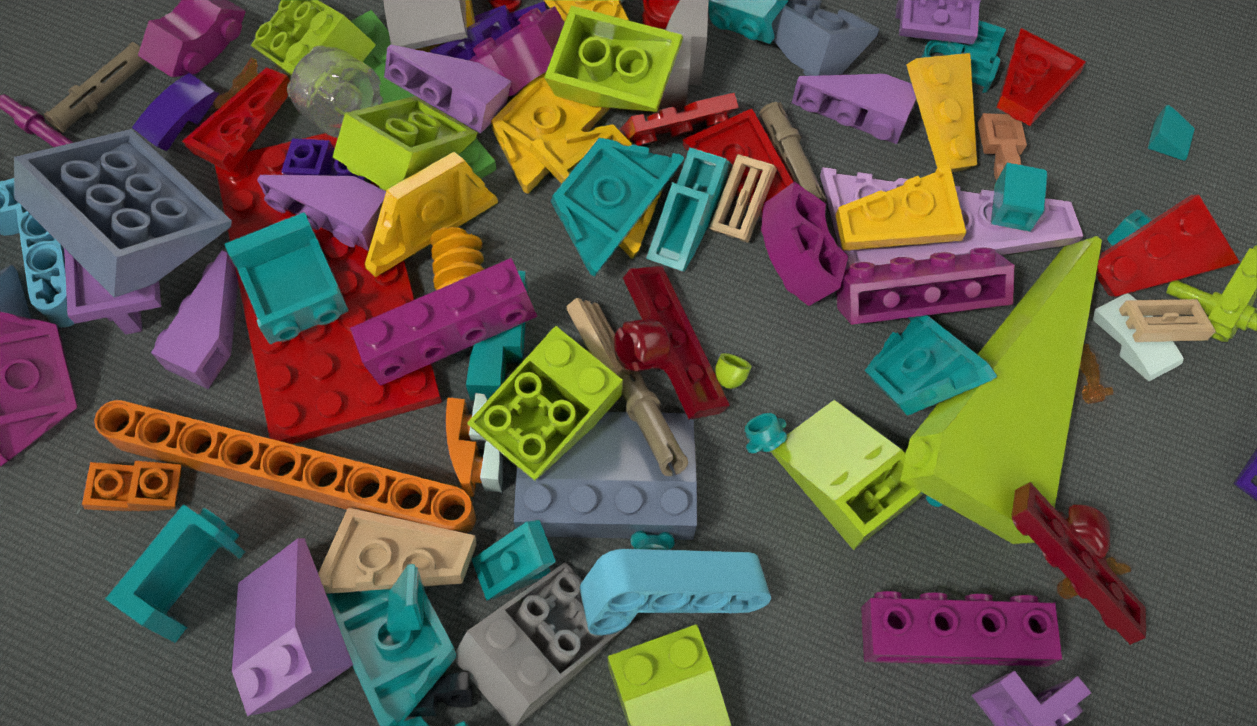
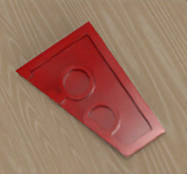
(1036, 77)
(238, 123)
(678, 123)
(745, 137)
(1166, 249)

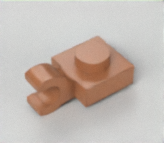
(1002, 137)

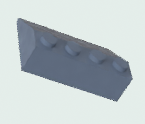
(117, 208)
(613, 485)

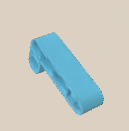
(41, 255)
(670, 582)

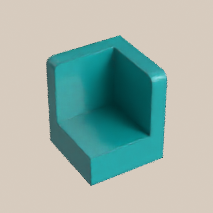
(1019, 197)

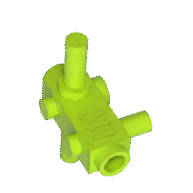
(1232, 307)

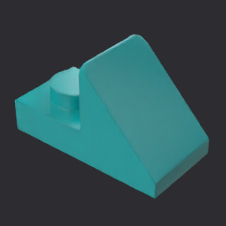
(514, 561)

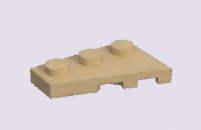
(376, 549)

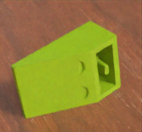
(304, 25)
(547, 404)
(847, 472)

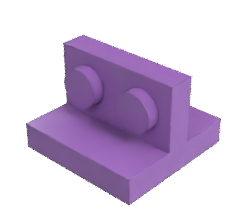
(939, 19)
(91, 301)
(1011, 703)

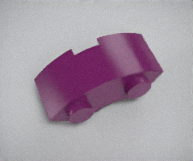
(191, 35)
(524, 50)
(802, 245)

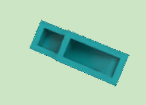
(689, 209)
(491, 357)

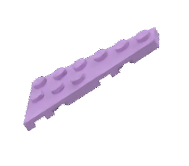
(1055, 227)

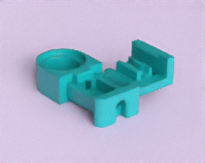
(981, 52)

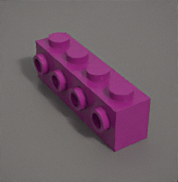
(925, 286)
(443, 322)
(960, 630)

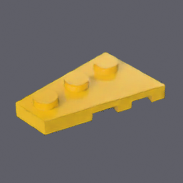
(946, 107)
(911, 214)

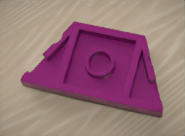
(33, 382)

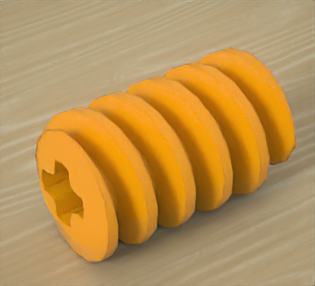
(454, 255)

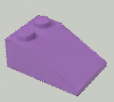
(285, 633)

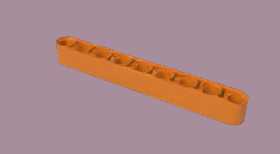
(269, 455)

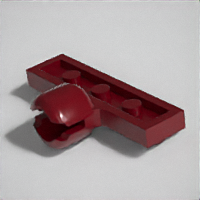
(667, 343)
(1079, 550)

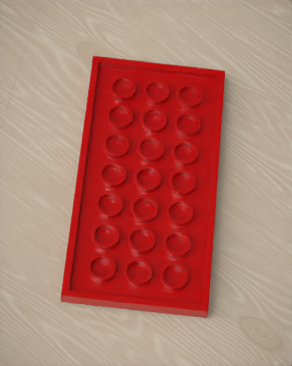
(318, 377)

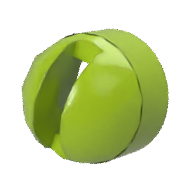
(731, 370)

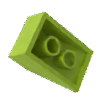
(611, 61)
(398, 140)
(669, 682)

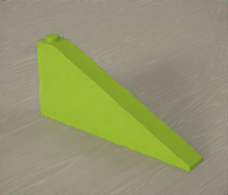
(1016, 426)

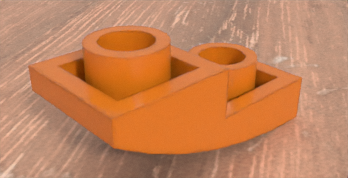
(463, 453)
(132, 488)

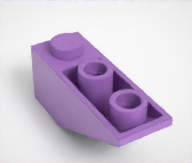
(450, 84)
(863, 101)
(334, 203)
(202, 331)

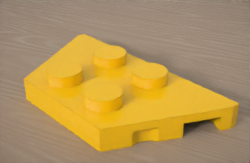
(537, 115)
(564, 154)
(416, 207)

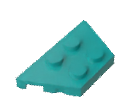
(609, 196)
(926, 366)
(391, 666)

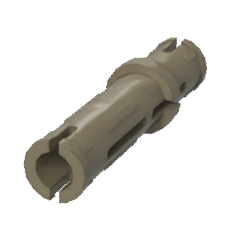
(63, 116)
(787, 144)
(645, 410)

